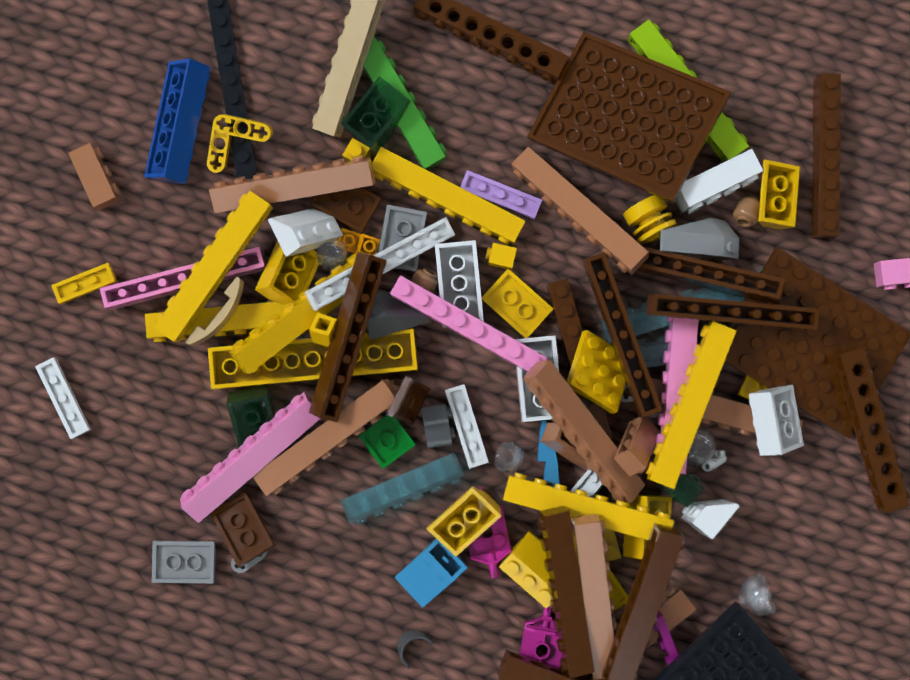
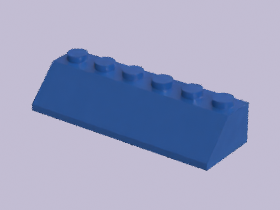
(177, 121)

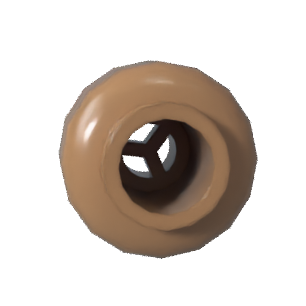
(747, 211)
(426, 279)

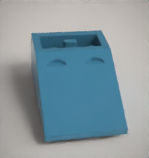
(430, 572)

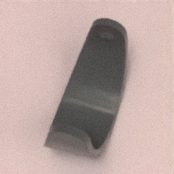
(406, 638)

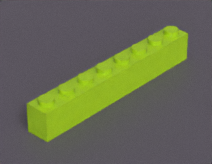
(651, 44)

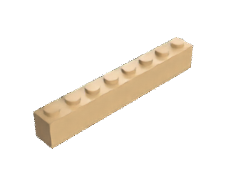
(347, 66)

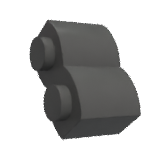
(437, 425)

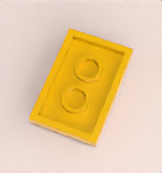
(517, 303)

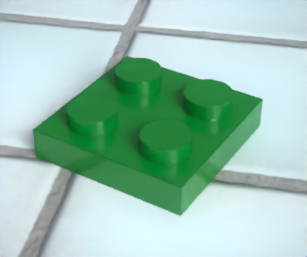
(387, 440)

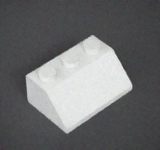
(304, 230)
(776, 420)
(709, 516)

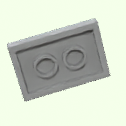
(398, 225)
(183, 561)

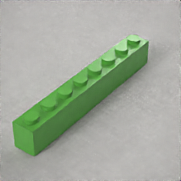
(412, 124)

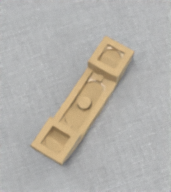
(200, 334)

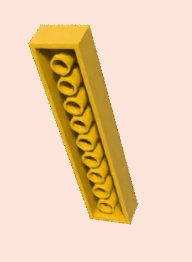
(304, 360)

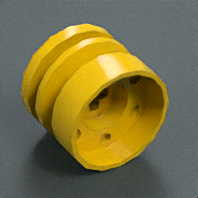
(649, 218)

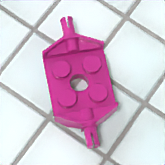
(493, 548)
(541, 632)

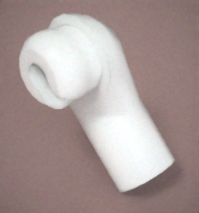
(720, 458)

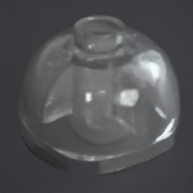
(702, 449)
(757, 595)

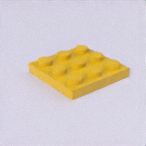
(597, 372)

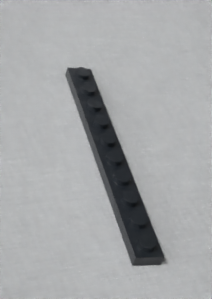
(231, 84)

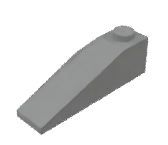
(702, 239)

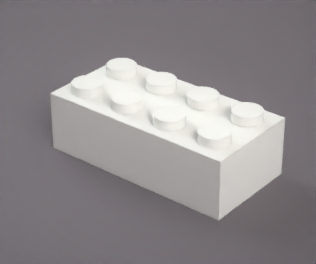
(717, 181)
(459, 276)
(529, 404)

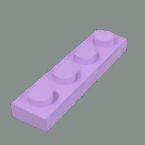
(501, 194)

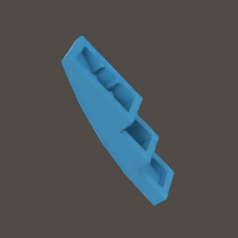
(548, 456)

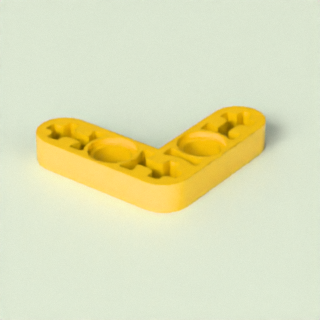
(226, 134)

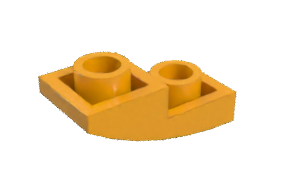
(359, 242)

